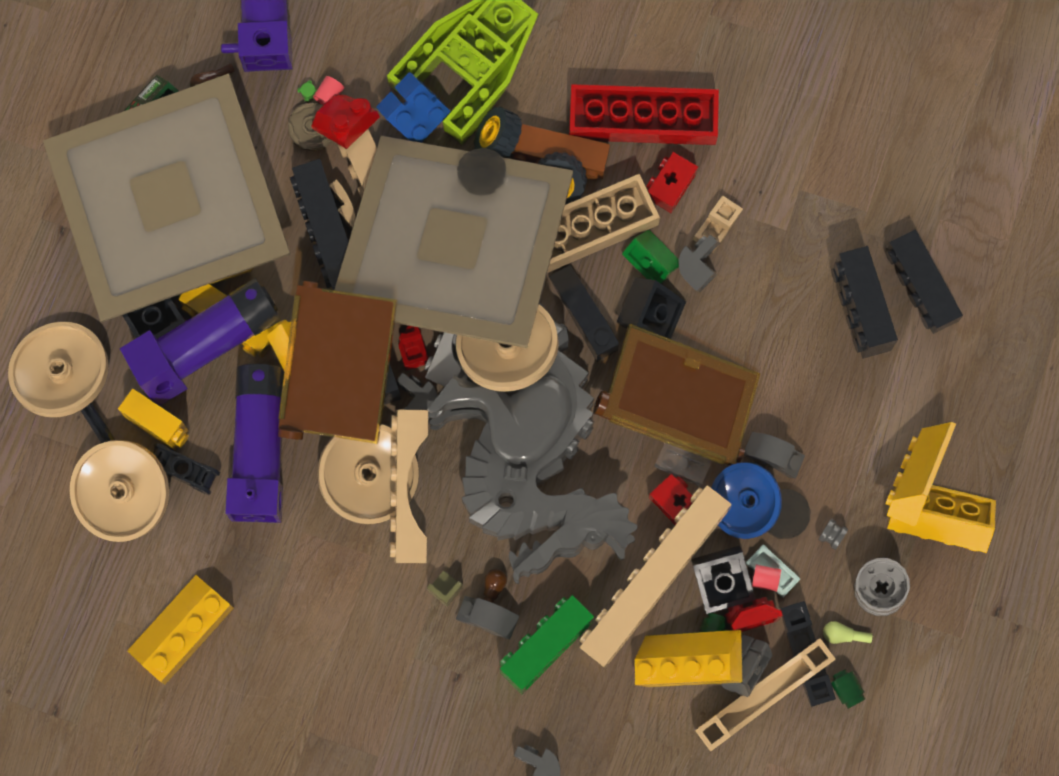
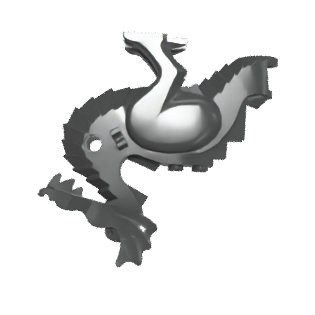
(524, 446)

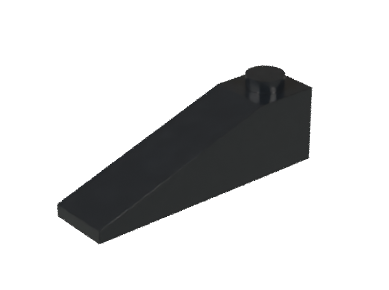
(584, 313)

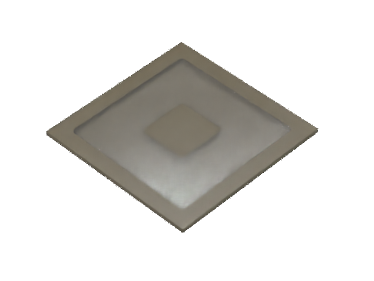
(165, 198)
(450, 254)

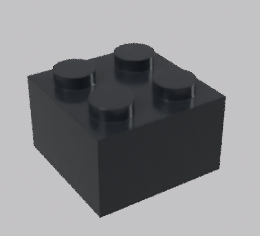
(157, 318)

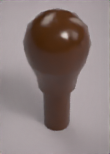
(206, 76)
(494, 583)

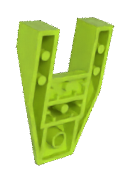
(478, 44)

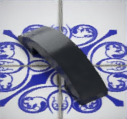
(800, 636)

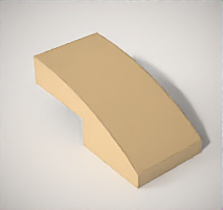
(346, 211)
(719, 220)

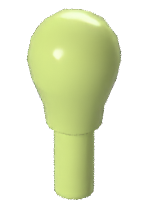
(836, 632)

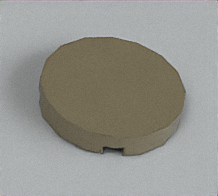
(301, 130)

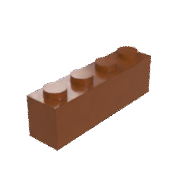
(538, 142)

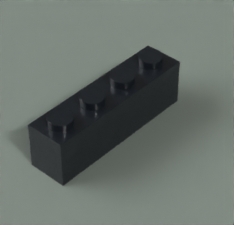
(923, 281)

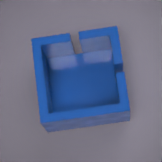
(419, 112)

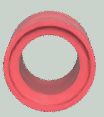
(328, 88)
(766, 578)

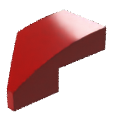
(412, 348)

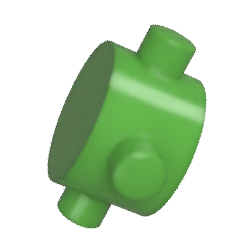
(307, 91)

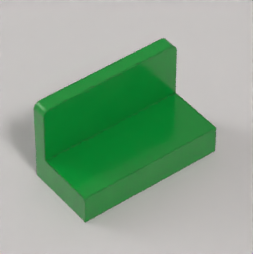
(651, 257)

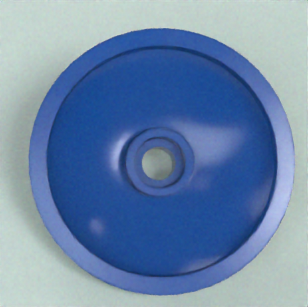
(737, 485)

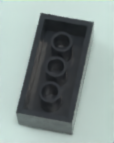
(864, 302)

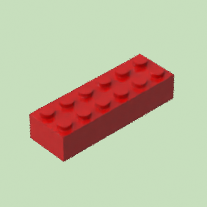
(644, 114)

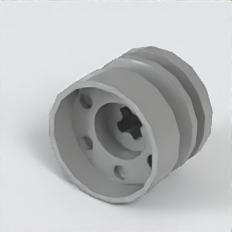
(886, 573)

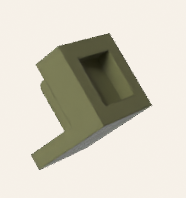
(445, 588)

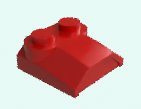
(344, 119)
(759, 614)

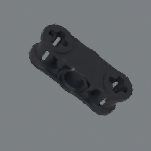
(198, 475)

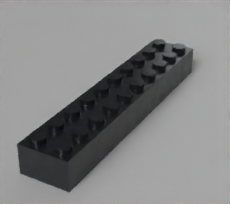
(327, 230)

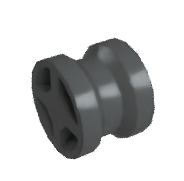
(833, 534)

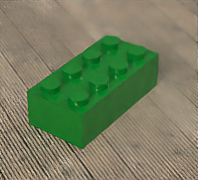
(546, 645)

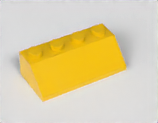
(918, 473)
(953, 519)
(180, 629)
(689, 659)

